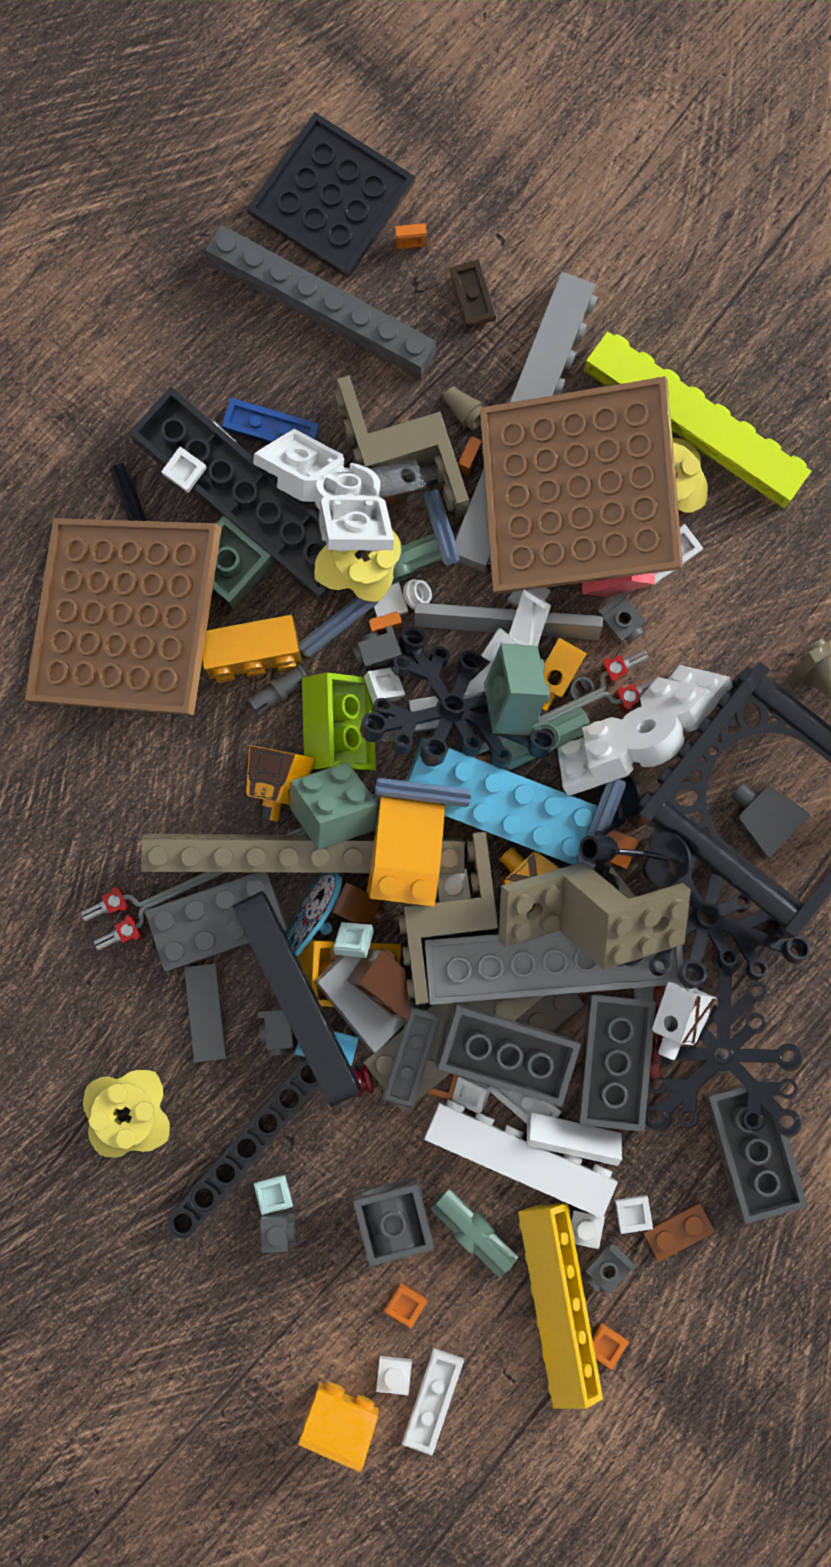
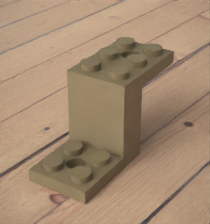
(415, 439)
(594, 915)
(449, 916)

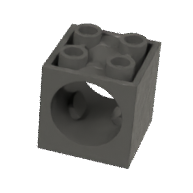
(393, 1221)

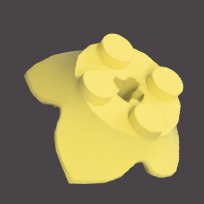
(690, 480)
(367, 579)
(139, 1092)

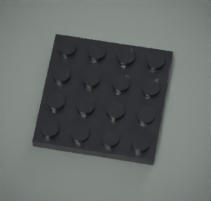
(331, 195)

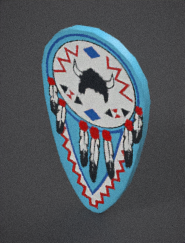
(314, 911)

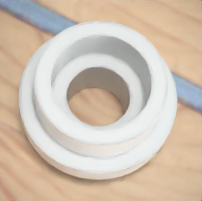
(416, 592)

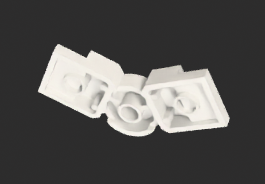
(347, 498)
(645, 734)

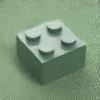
(238, 564)
(516, 689)
(333, 805)

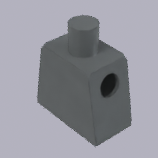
(767, 818)

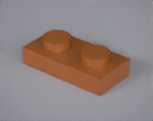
(678, 1231)

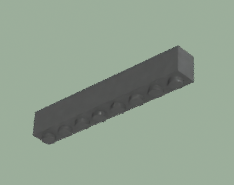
(321, 302)

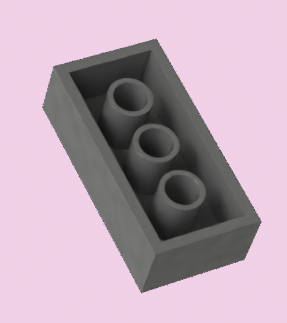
(206, 921)
(507, 1054)
(616, 1063)
(755, 1162)

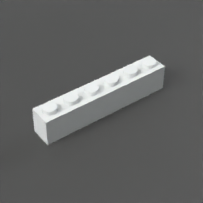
(509, 1155)

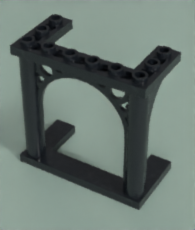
(666, 815)

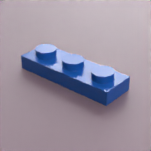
(263, 423)

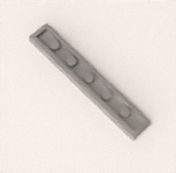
(491, 619)

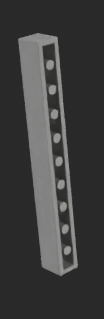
(539, 378)

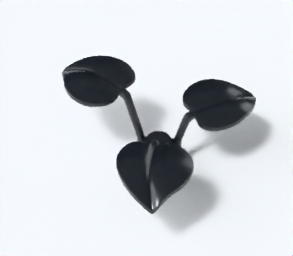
(668, 853)

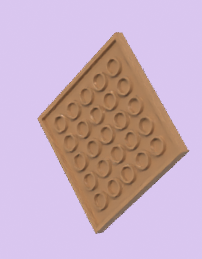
(581, 486)
(124, 614)

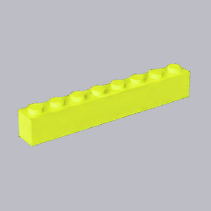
(705, 424)

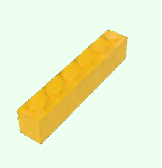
(560, 1306)

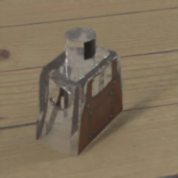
(404, 482)

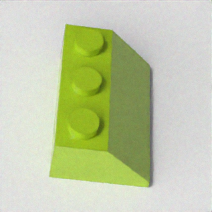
(332, 721)

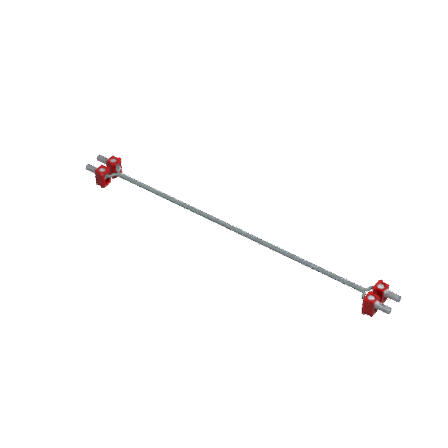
(118, 901)

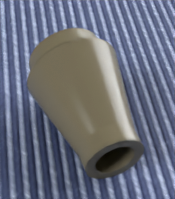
(464, 407)

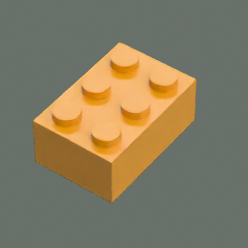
(251, 648)

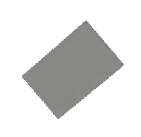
(363, 1015)

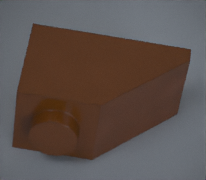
(358, 907)
(382, 982)

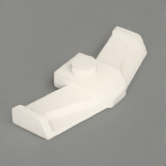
(524, 631)

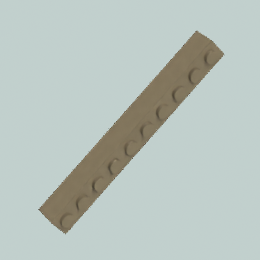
(271, 854)

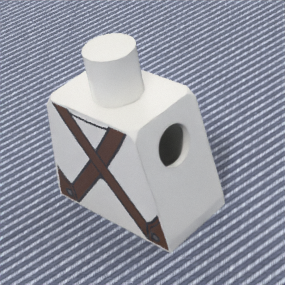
(681, 1017)

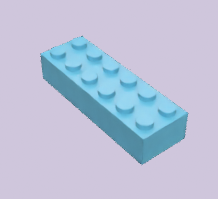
(510, 805)

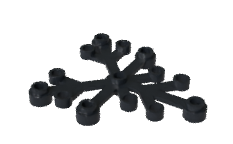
(449, 709)
(741, 931)
(758, 1092)

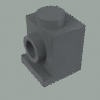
(619, 631)
(377, 649)
(276, 1032)
(278, 1232)
(608, 1255)

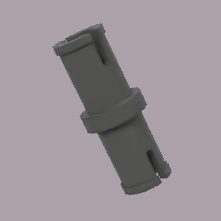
(277, 690)

